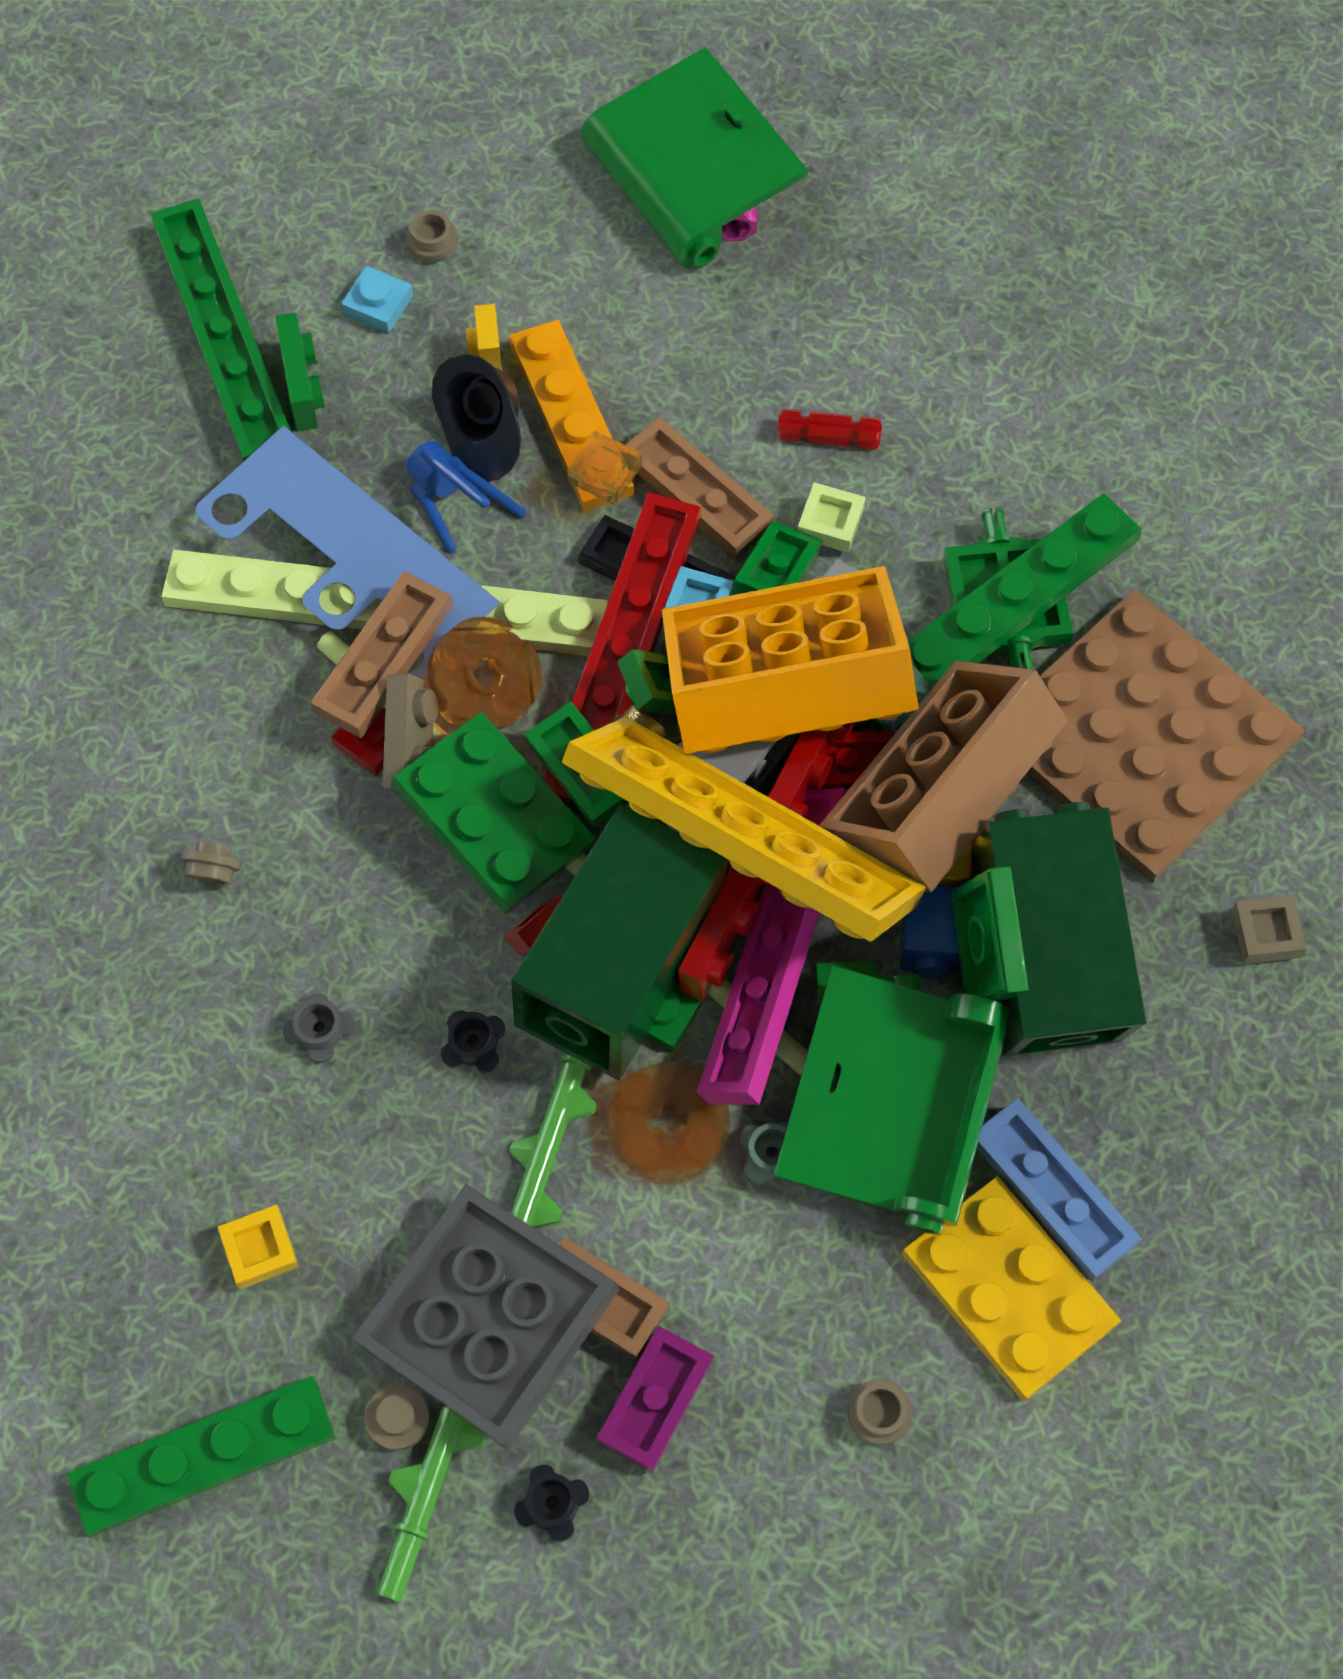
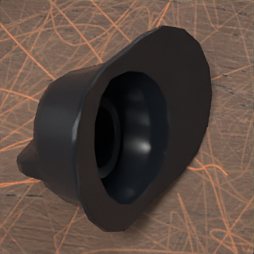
(478, 414)

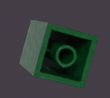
(1070, 928)
(616, 942)

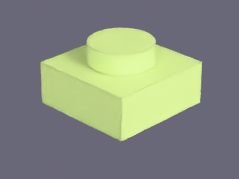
(832, 516)

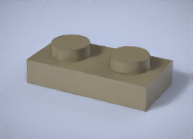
(408, 723)

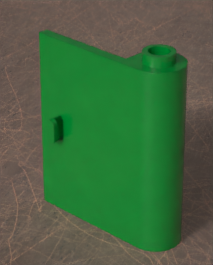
(684, 158)
(904, 1101)

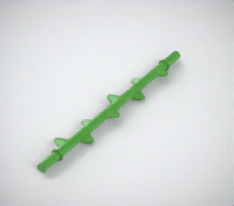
(422, 1483)

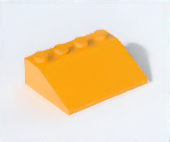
(788, 660)

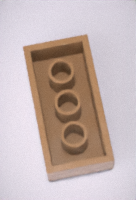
(948, 769)

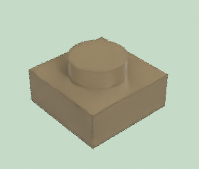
(1268, 929)

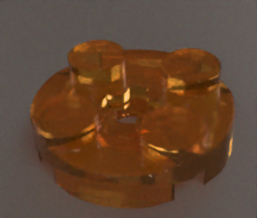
(456, 658)
(645, 1147)

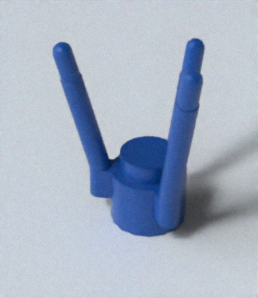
(442, 475)

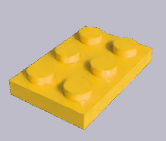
(1012, 1289)

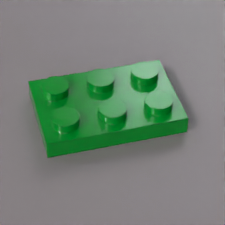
(493, 812)

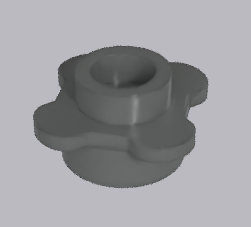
(313, 1011)

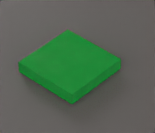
(989, 936)

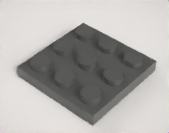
(486, 1315)

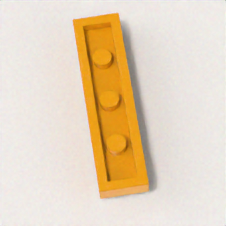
(561, 396)

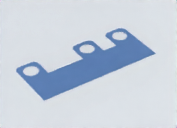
(348, 527)

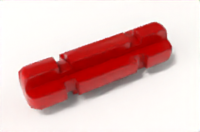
(829, 429)

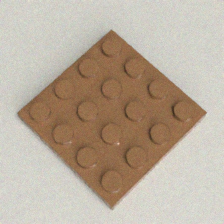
(1156, 733)

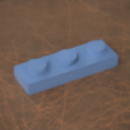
(1056, 1190)

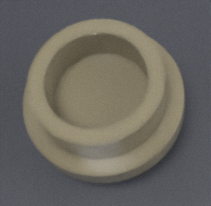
(431, 236)
(210, 863)
(879, 1412)
(396, 1417)

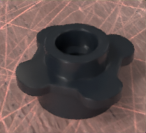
(465, 1025)
(548, 1484)

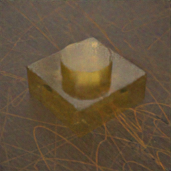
(604, 468)

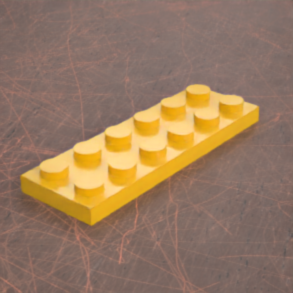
(745, 827)

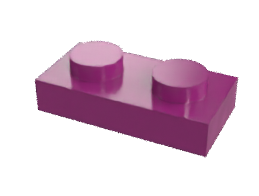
(655, 1399)

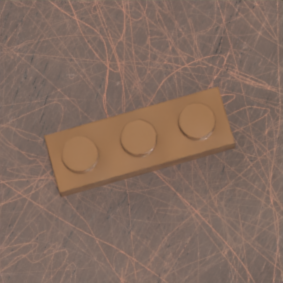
(686, 474)
(384, 646)

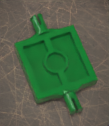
(974, 564)

